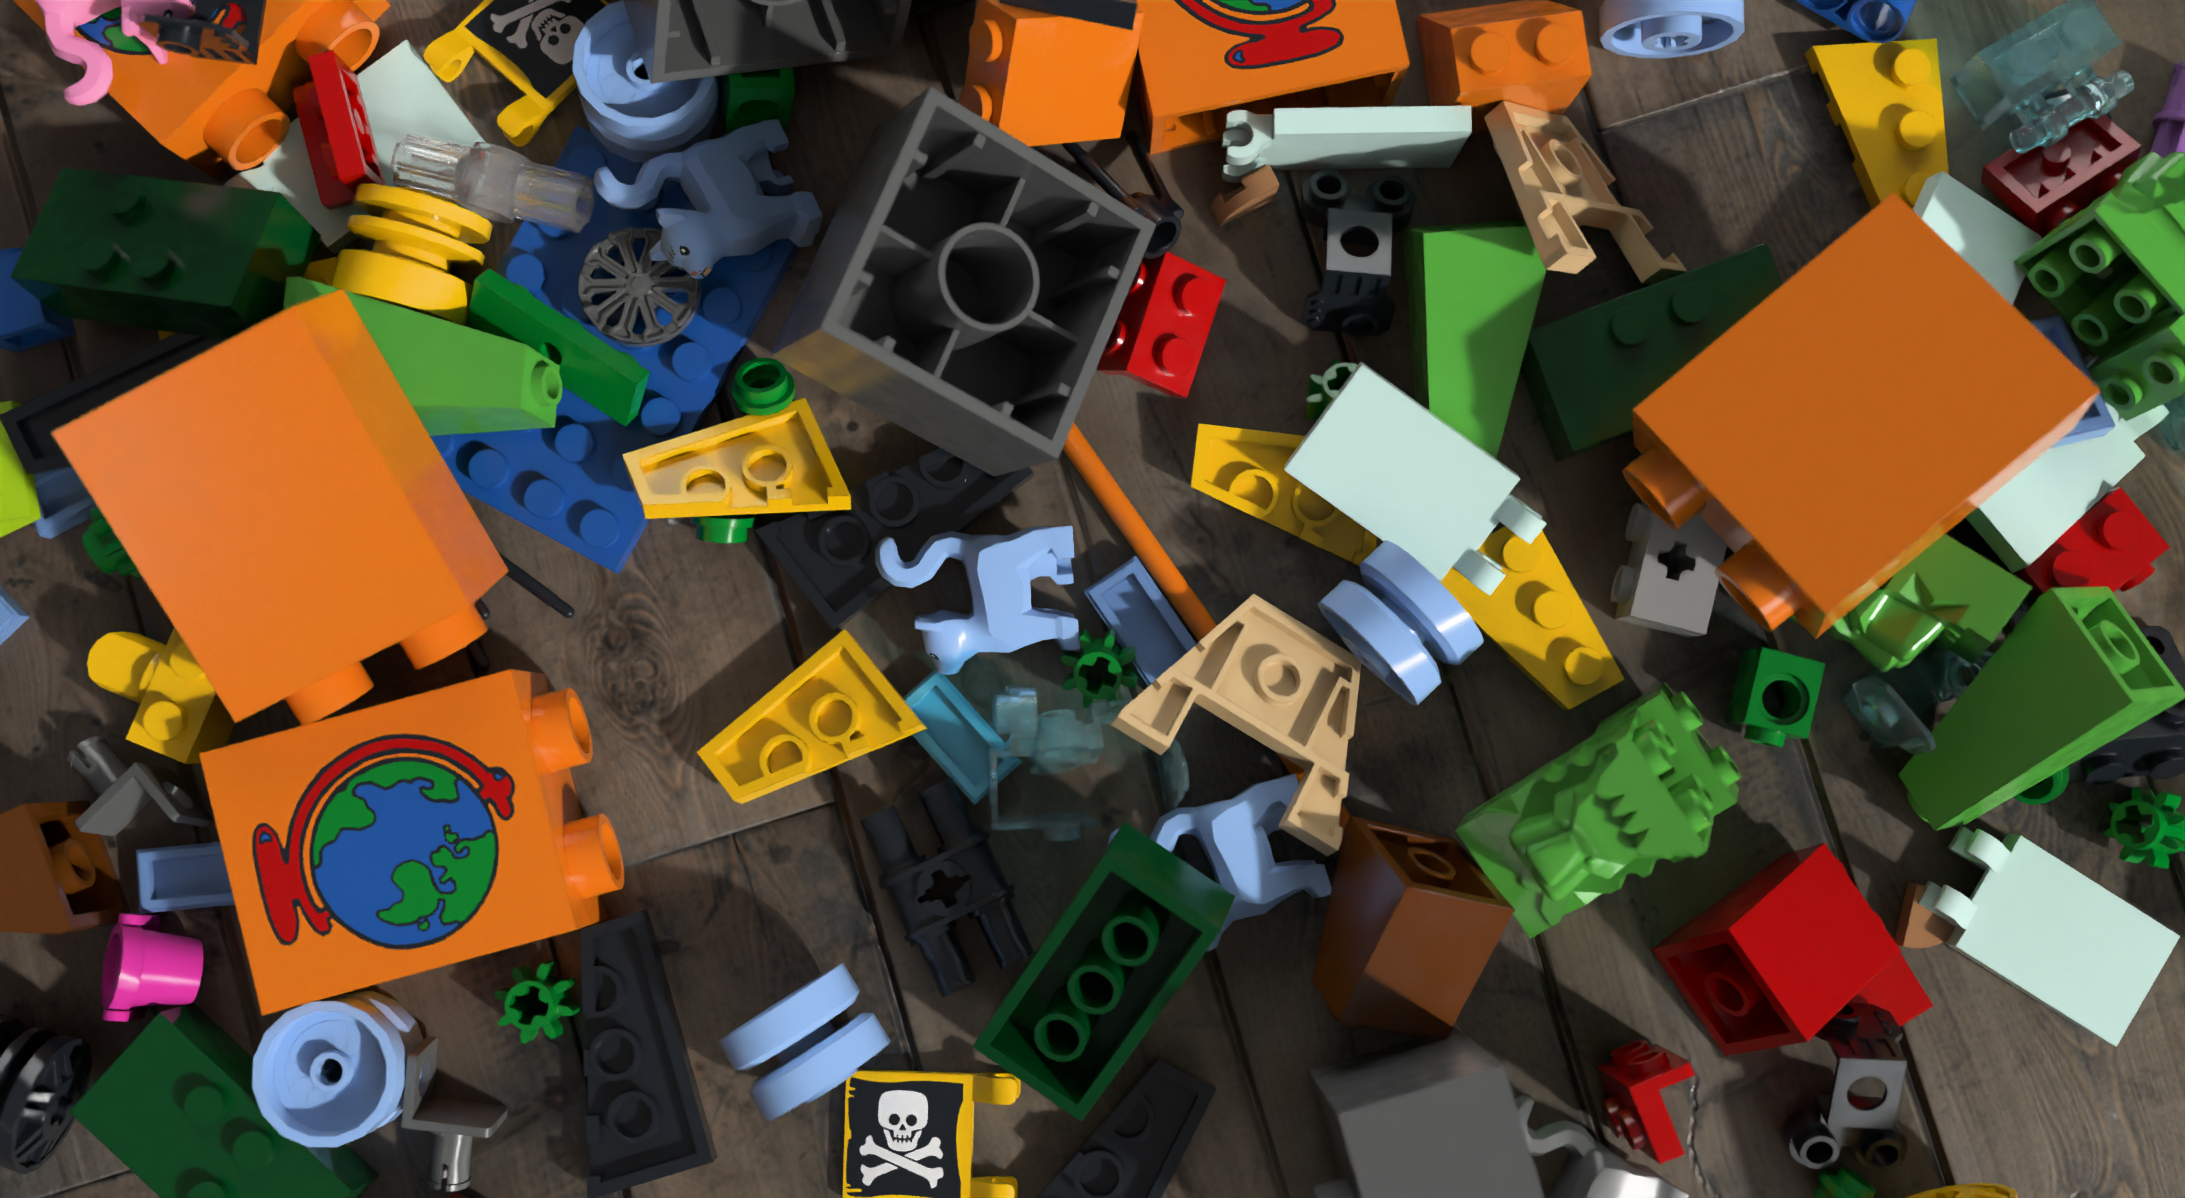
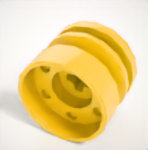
(413, 250)

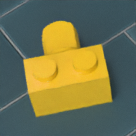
(177, 702)

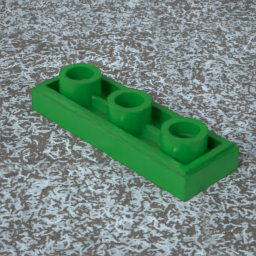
(587, 364)

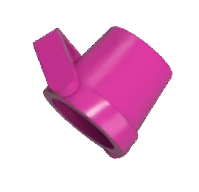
(147, 968)

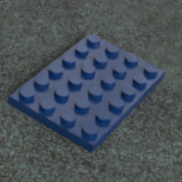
(574, 475)

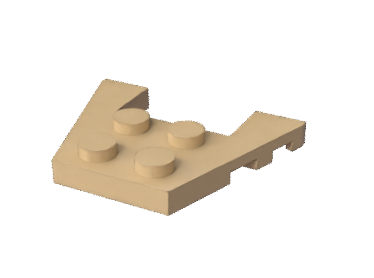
(1564, 187)
(1275, 686)

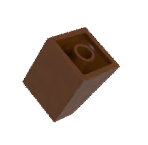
(54, 873)
(1405, 930)

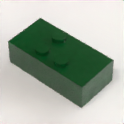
(164, 253)
(1612, 356)
(1105, 971)
(191, 1127)

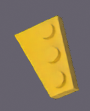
(1888, 111)
(740, 469)
(1249, 474)
(1538, 620)
(810, 722)

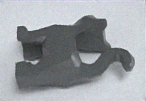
(1589, 1166)

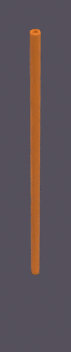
(1150, 551)

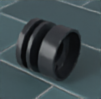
(38, 1087)

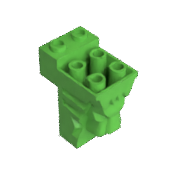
(2122, 283)
(1938, 598)
(1604, 810)

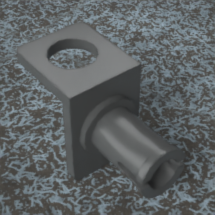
(126, 791)
(449, 1120)

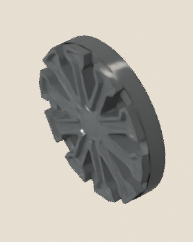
(637, 288)

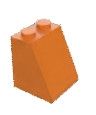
(1505, 52)
(1048, 74)

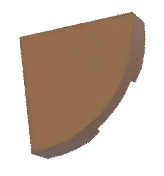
(1257, 190)
(1918, 925)

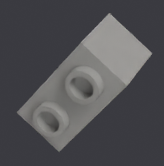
(1671, 602)

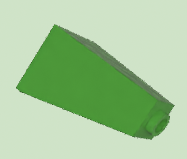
(1470, 320)
(451, 372)
(2047, 697)

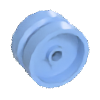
(1669, 26)
(621, 103)
(1401, 622)
(809, 1049)
(335, 1068)

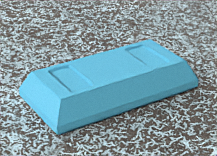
(956, 735)

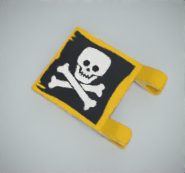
(525, 43)
(916, 1133)

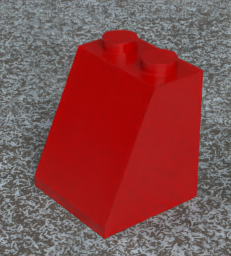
(1778, 953)

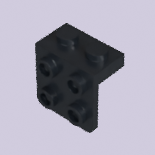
(2151, 747)

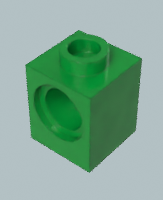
(757, 97)
(1797, 679)

